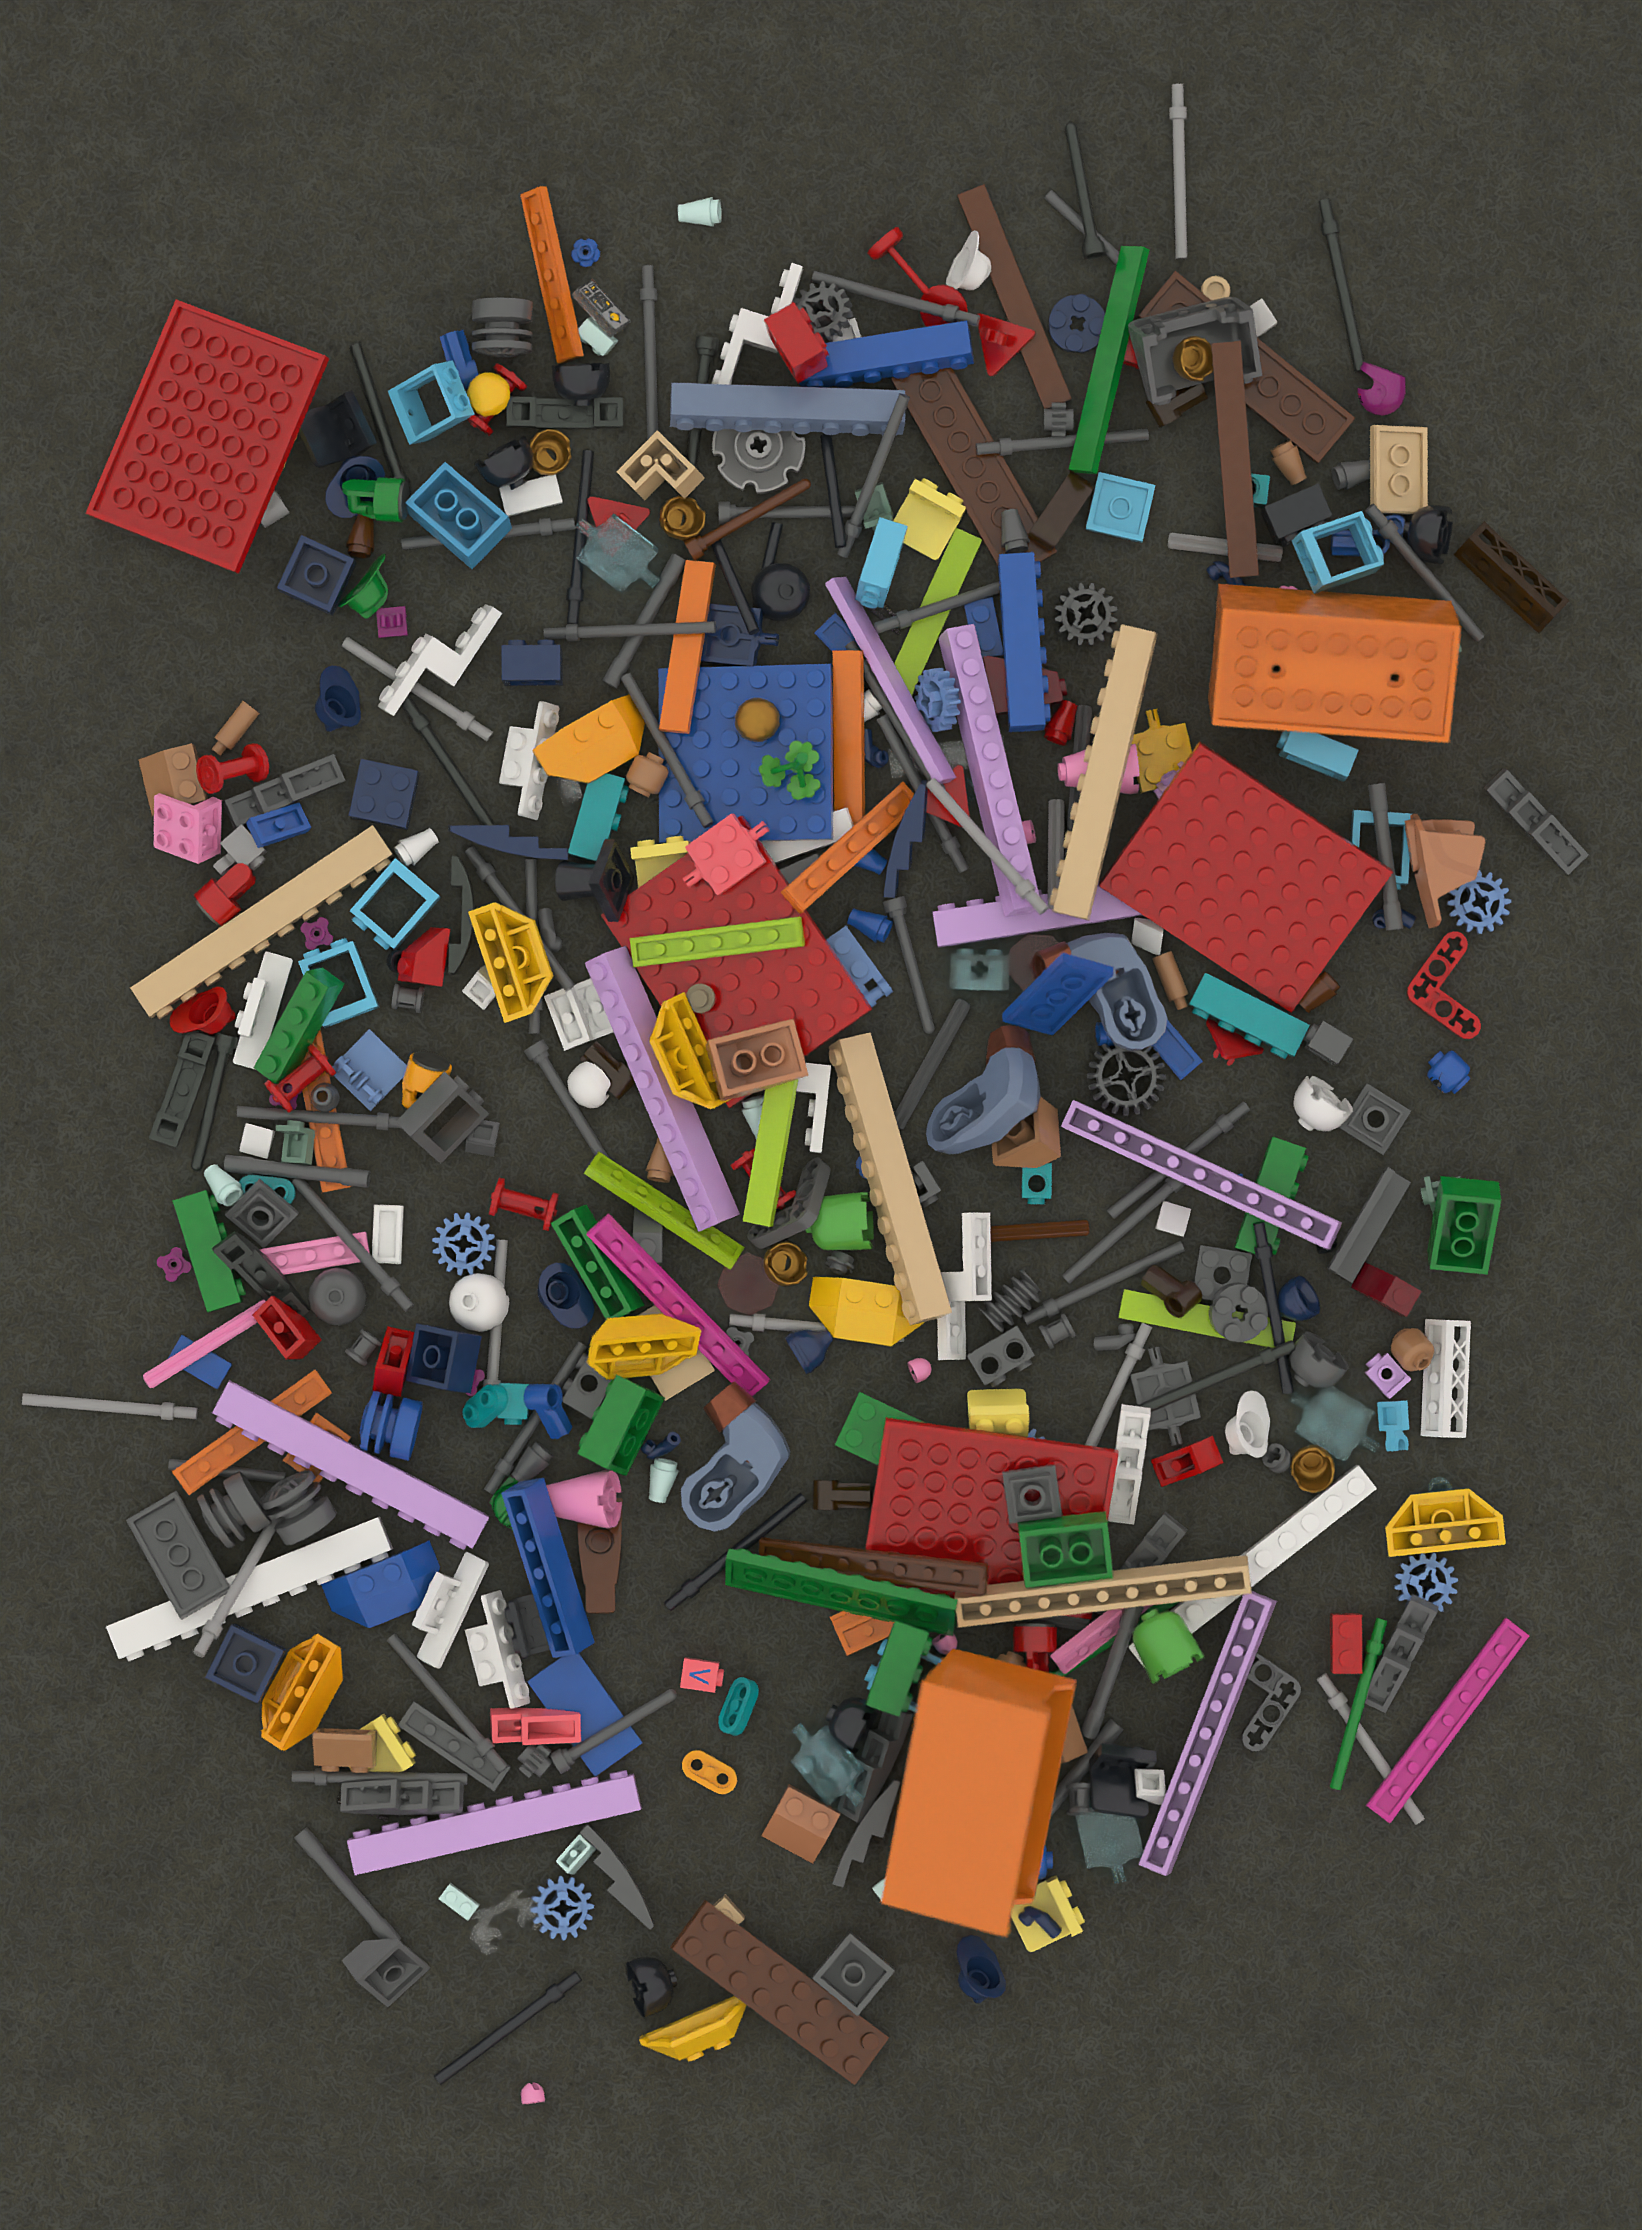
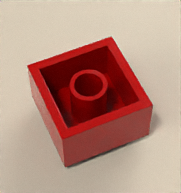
(794, 340)

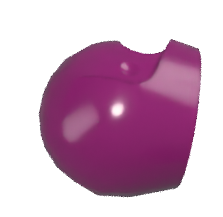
(1386, 393)

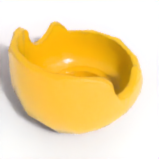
(488, 394)

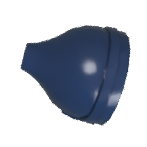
(1298, 1300)
(809, 1347)

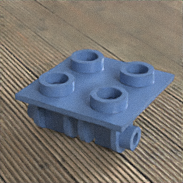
(369, 1070)

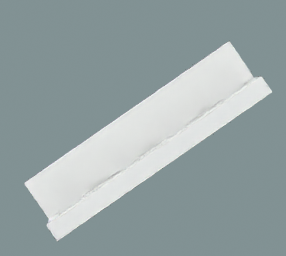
(1441, 1378)

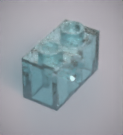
(994, 980)

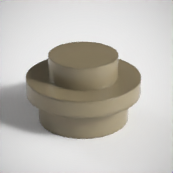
(701, 998)

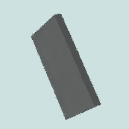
(179, 1555)

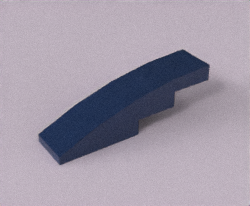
(910, 830)
(498, 838)

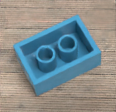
(458, 515)

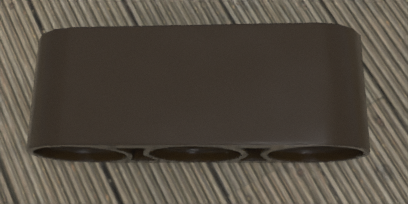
(1061, 510)

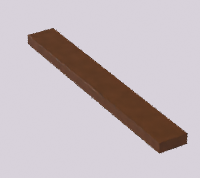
(1014, 295)
(1235, 459)
(883, 1566)

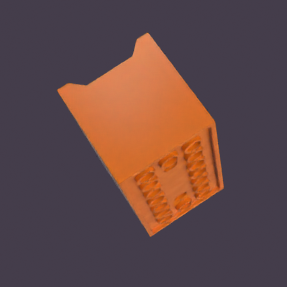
(1334, 663)
(978, 1791)

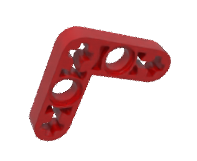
(1435, 994)

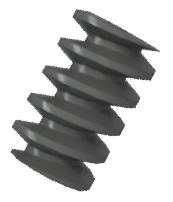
(1011, 1301)

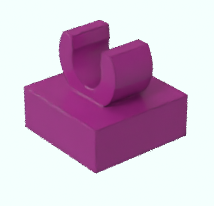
(392, 622)

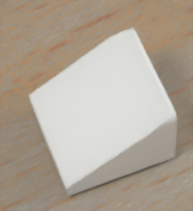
(1263, 317)
(1147, 935)
(480, 988)
(256, 1141)
(1173, 1219)
(1150, 1785)

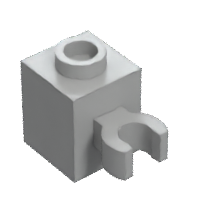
(240, 849)

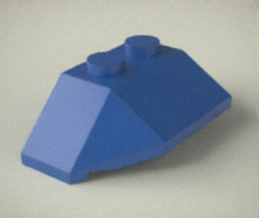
(384, 1587)

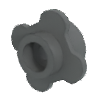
(840, 1263)
(744, 1338)

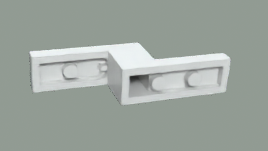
(750, 327)
(438, 659)
(816, 1083)
(969, 1285)

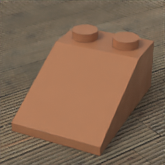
(756, 1059)

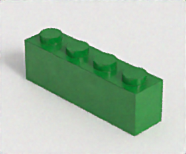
(299, 1024)
(1278, 1174)
(201, 1234)
(605, 1281)

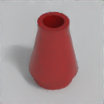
(1061, 724)

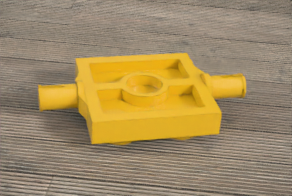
(1159, 750)

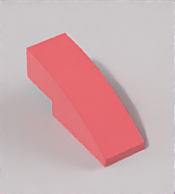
(534, 1726)

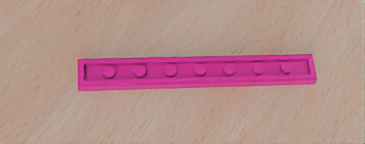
(676, 1303)
(1447, 1720)

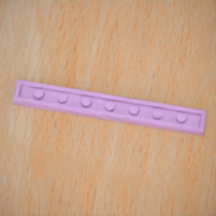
(890, 680)

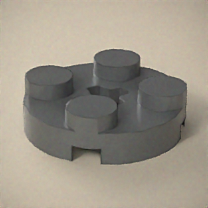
(1253, 1319)

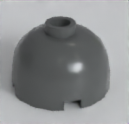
(337, 1296)
(1316, 1363)

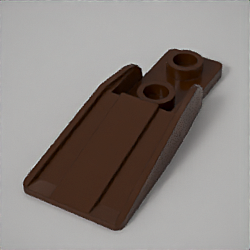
(600, 1564)

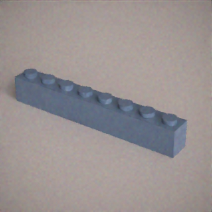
(782, 408)

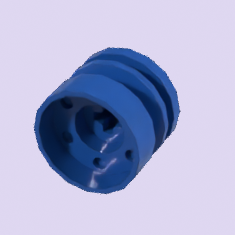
(391, 1425)

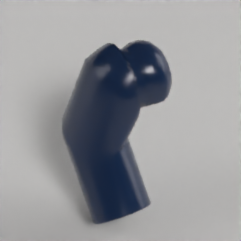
(1222, 569)
(873, 755)
(1379, 921)
(664, 1447)
(1042, 1918)

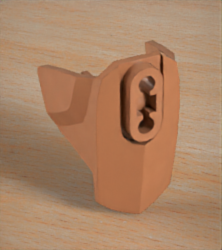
(1443, 858)

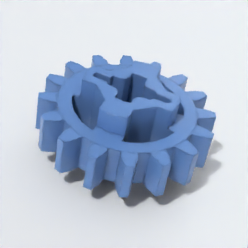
(937, 699)
(1484, 915)
(465, 1230)
(1430, 1564)
(562, 1894)

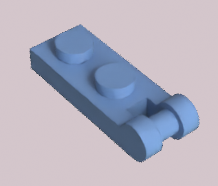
(858, 965)

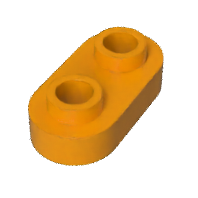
(708, 1773)

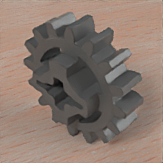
(822, 302)
(1097, 621)

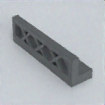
(1368, 1225)

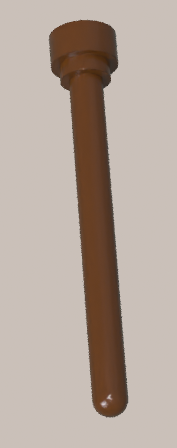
(699, 544)

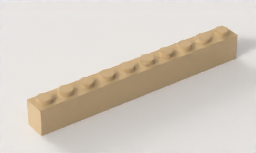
(1104, 772)
(262, 922)
(889, 1179)
(1125, 1590)

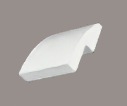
(571, 1017)

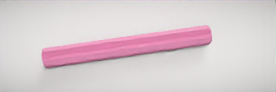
(201, 1347)

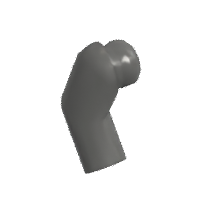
(547, 930)
(1115, 1342)

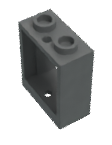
(431, 1104)

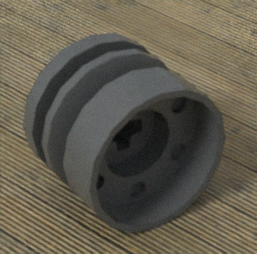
(501, 330)
(299, 1509)
(233, 1510)

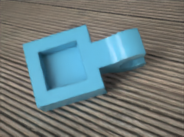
(1394, 1419)

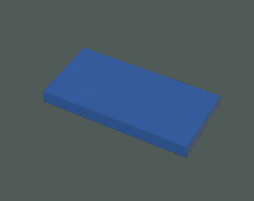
(1057, 994)
(574, 1687)

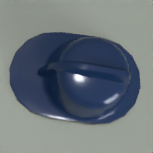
(352, 468)
(338, 699)
(565, 1296)
(980, 1970)

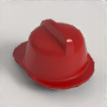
(204, 1012)

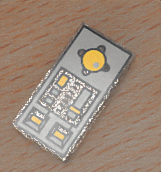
(601, 308)

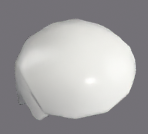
(588, 1085)

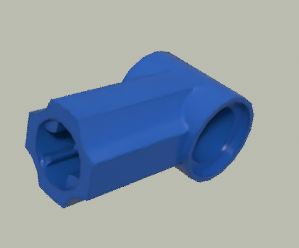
(457, 350)
(1343, 544)
(547, 1402)

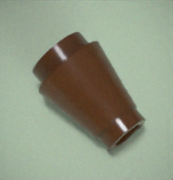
(361, 538)
(1320, 992)

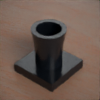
(606, 880)

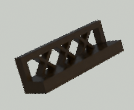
(1509, 580)

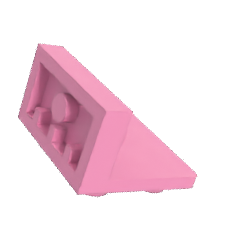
(188, 829)

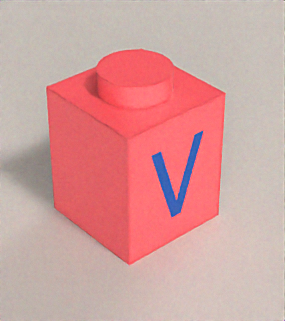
(701, 1675)

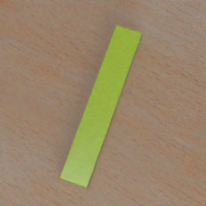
(944, 585)
(717, 942)
(770, 1154)
(663, 1210)
(1151, 1310)

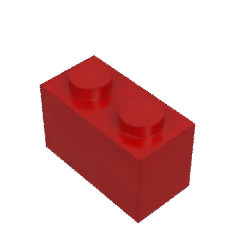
(1345, 1643)

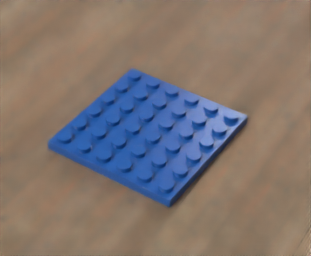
(728, 765)

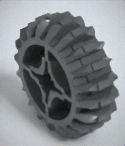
(1133, 1101)

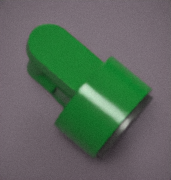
(388, 499)

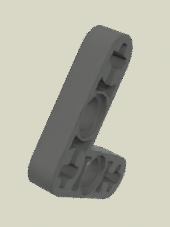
(802, 1212)
(1272, 1686)

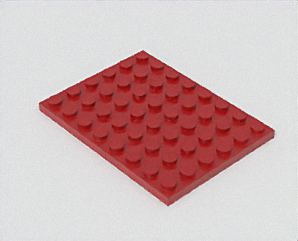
(207, 436)
(1245, 877)
(748, 987)
(946, 1496)

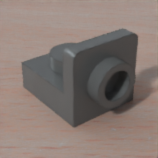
(924, 1179)

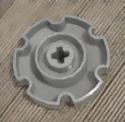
(762, 470)

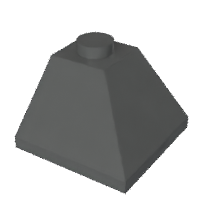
(385, 1968)

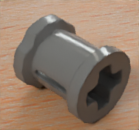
(408, 998)
(1057, 1331)
(363, 1347)
(1079, 1799)

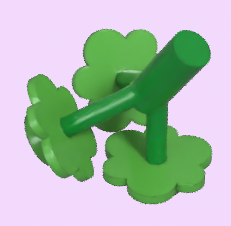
(801, 758)

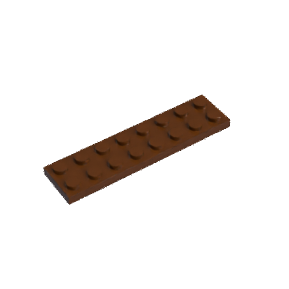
(1279, 396)
(982, 481)
(779, 1992)

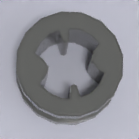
(1280, 1465)

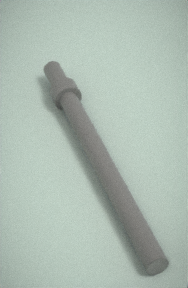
(1178, 114)
(464, 719)
(1024, 888)
(760, 1322)
(495, 1332)
(1134, 1351)
(167, 1410)
(214, 1626)
(1338, 1701)

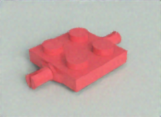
(725, 854)

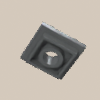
(1393, 1118)
(261, 1198)
(1210, 1259)
(1038, 1478)

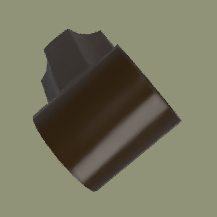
(1184, 400)
(617, 1072)
(1177, 1295)
(836, 1495)

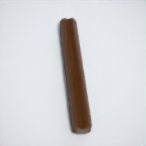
(1039, 1230)

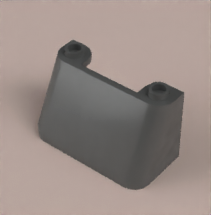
(1216, 321)

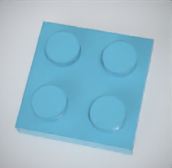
(1120, 507)

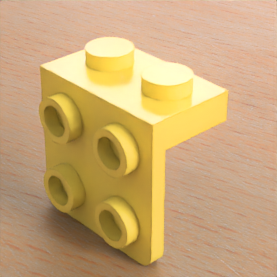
(929, 518)
(655, 858)
(999, 1411)
(391, 1752)
(1051, 1898)

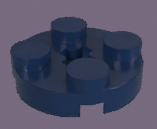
(1060, 320)

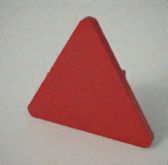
(1001, 341)
(602, 509)
(957, 791)
(1231, 1044)

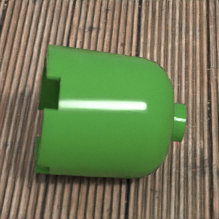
(844, 1223)
(1165, 1644)

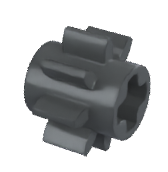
(1058, 419)
(535, 1760)

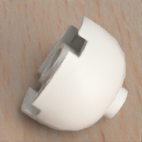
(1319, 1106)
(479, 1302)

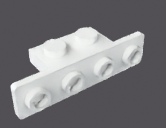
(520, 764)
(261, 1008)
(446, 1608)
(494, 1651)

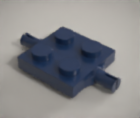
(732, 641)

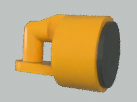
(421, 1073)

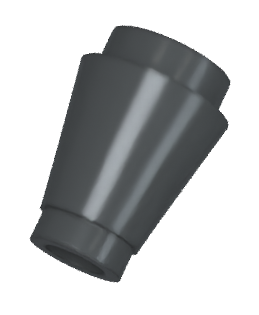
(1350, 474)
(1013, 533)
(330, 1103)
(532, 1462)

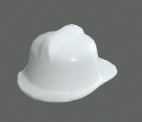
(970, 266)
(1249, 1427)

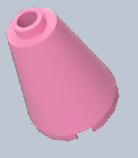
(1074, 765)
(588, 1499)

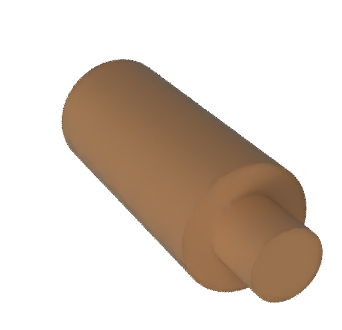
(234, 728)
(1171, 979)

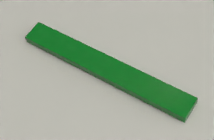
(1108, 360)

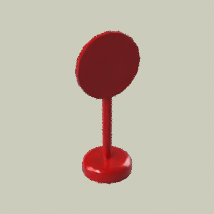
(937, 294)

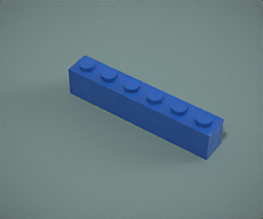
(895, 355)
(1022, 642)
(548, 1567)

